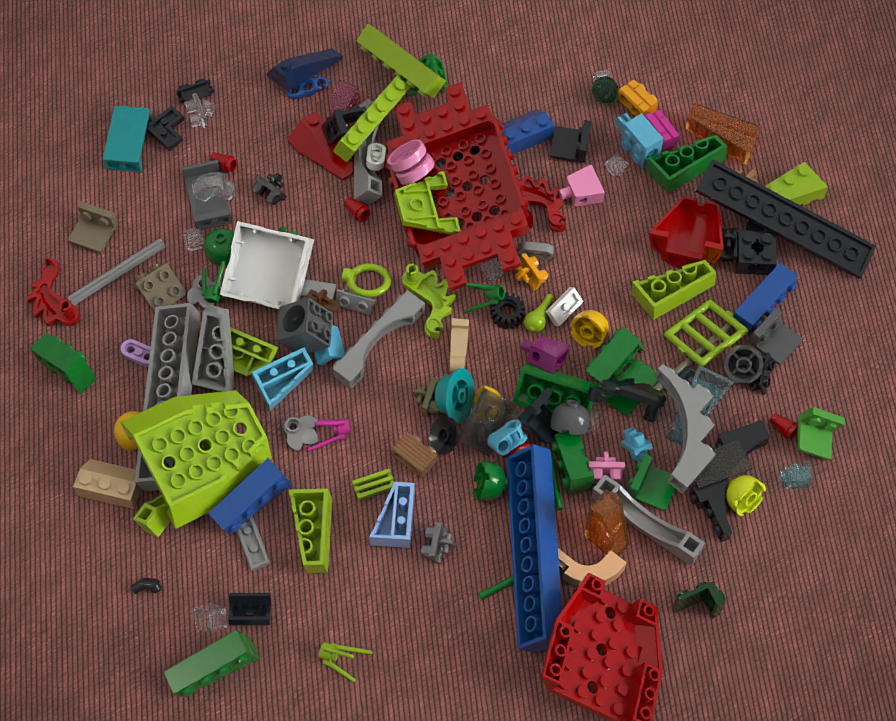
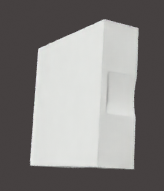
(266, 266)

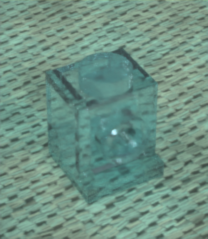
(797, 476)

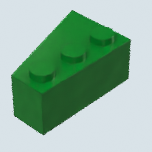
(614, 356)
(64, 361)
(572, 463)

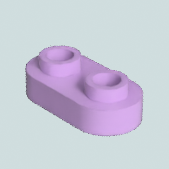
(140, 352)

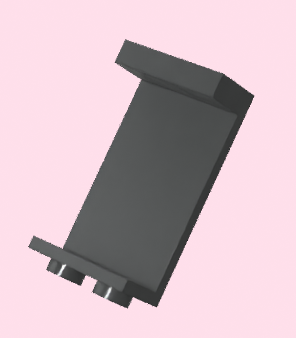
(205, 214)

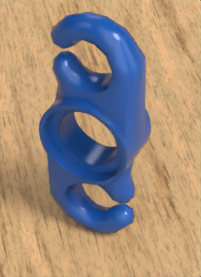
(307, 93)

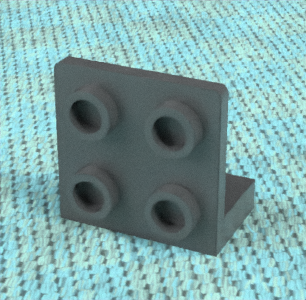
(775, 338)

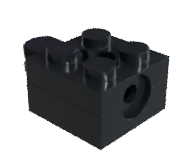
(755, 251)

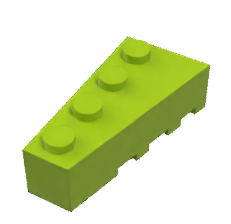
(799, 185)
(313, 525)

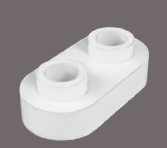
(375, 156)

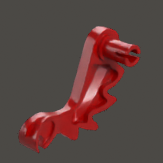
(541, 195)
(49, 303)

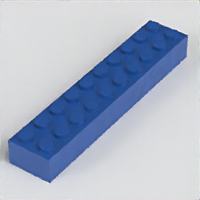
(533, 546)

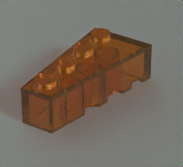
(736, 133)
(607, 524)

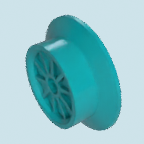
(455, 394)

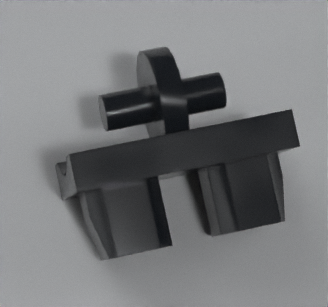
(274, 194)
(729, 245)

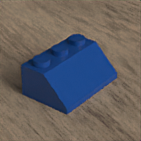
(528, 130)

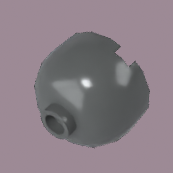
(743, 364)
(570, 417)

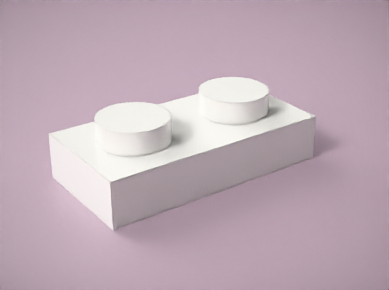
(564, 306)

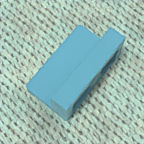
(335, 351)

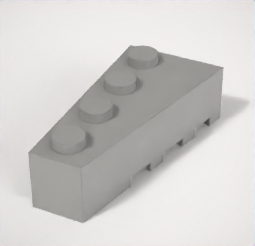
(214, 352)

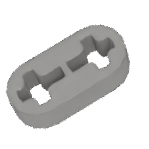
(539, 250)

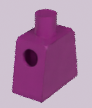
(546, 353)

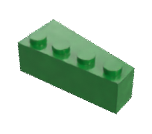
(211, 663)

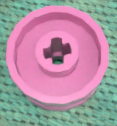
(410, 162)

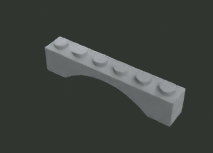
(366, 182)
(403, 313)
(675, 540)

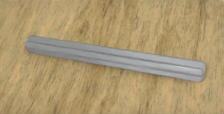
(116, 272)

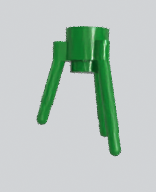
(492, 292)
(212, 293)

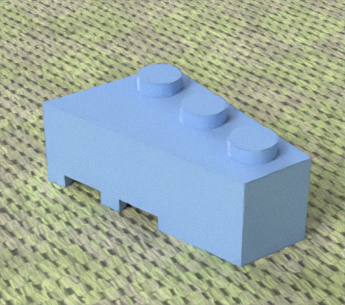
(396, 518)

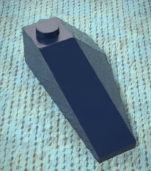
(301, 68)

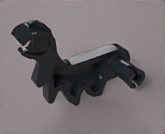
(639, 392)

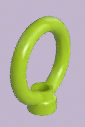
(349, 277)

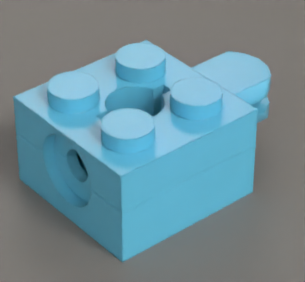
(639, 138)

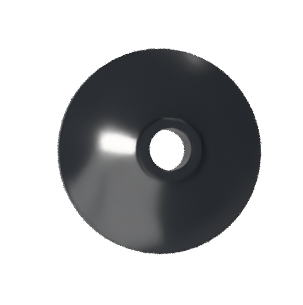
(443, 435)

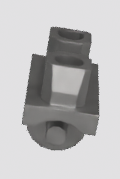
(440, 543)

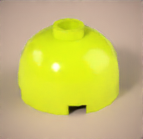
(744, 494)

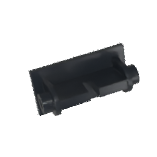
(201, 87)
(764, 380)

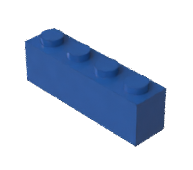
(766, 297)

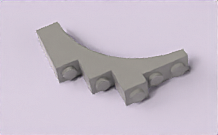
(696, 427)

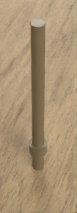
(688, 361)

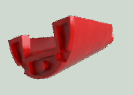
(689, 233)

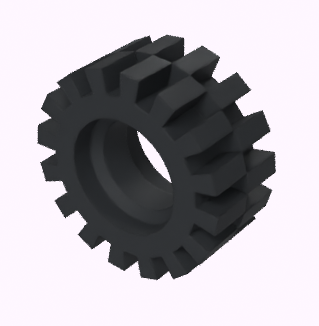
(511, 320)

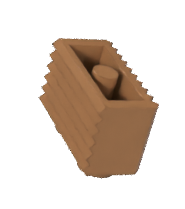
(414, 454)

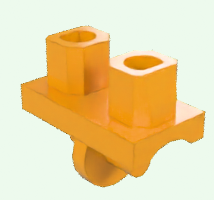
(530, 273)

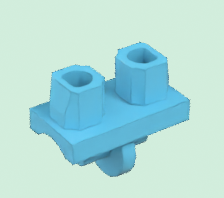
(635, 443)

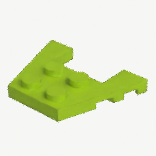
(418, 208)

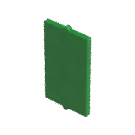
(641, 374)

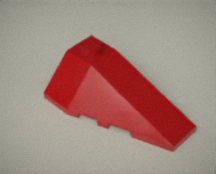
(310, 141)

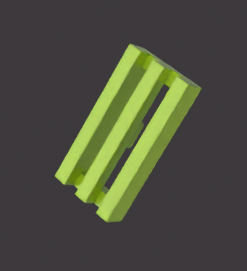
(372, 477)

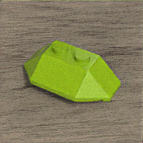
(250, 352)

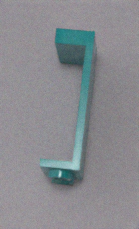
(126, 138)

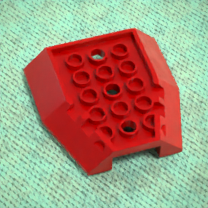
(631, 664)

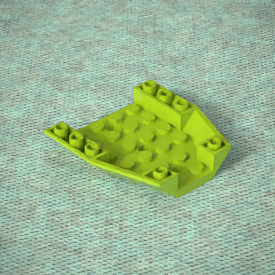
(198, 476)

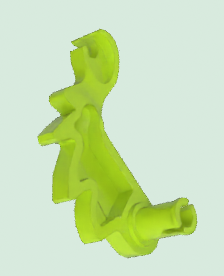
(432, 292)

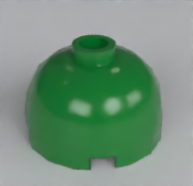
(218, 246)
(490, 481)

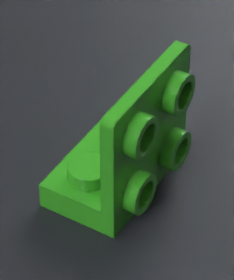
(816, 430)

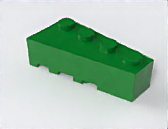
(682, 165)

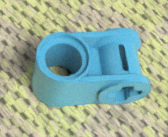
(508, 436)

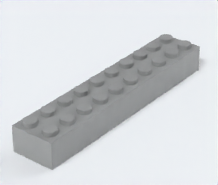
(169, 367)

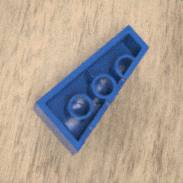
(250, 497)

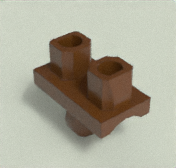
(322, 299)

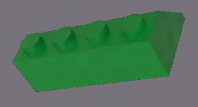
(564, 387)

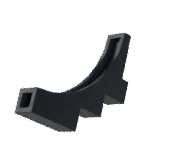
(713, 497)

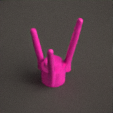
(340, 426)

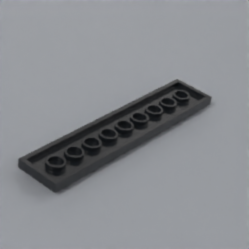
(786, 219)

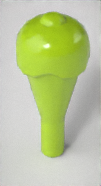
(535, 319)

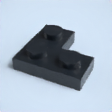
(162, 128)

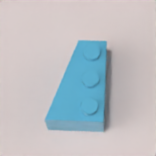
(282, 376)

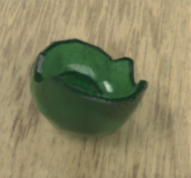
(605, 89)

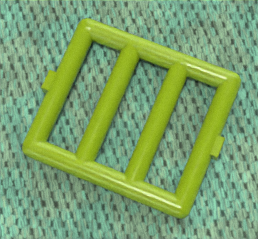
(713, 351)

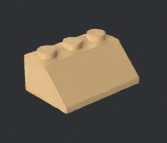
(107, 483)

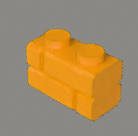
(637, 99)

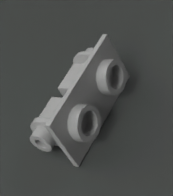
(354, 302)

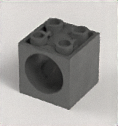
(304, 326)

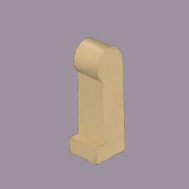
(459, 343)

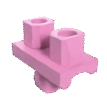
(607, 466)

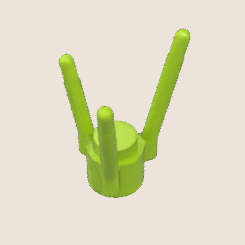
(332, 651)

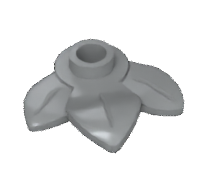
(194, 294)
(302, 434)

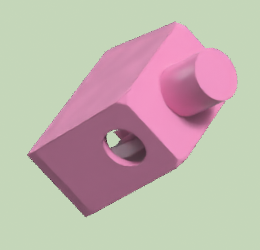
(583, 187)

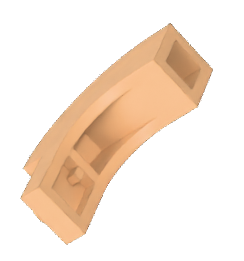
(607, 569)

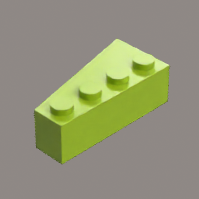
(673, 288)

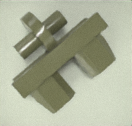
(429, 404)

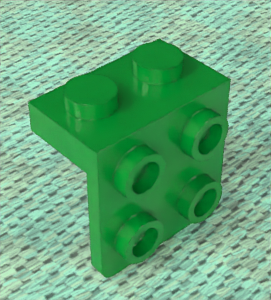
(651, 485)

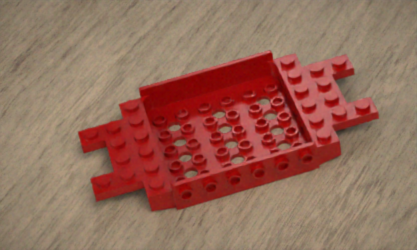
(456, 130)

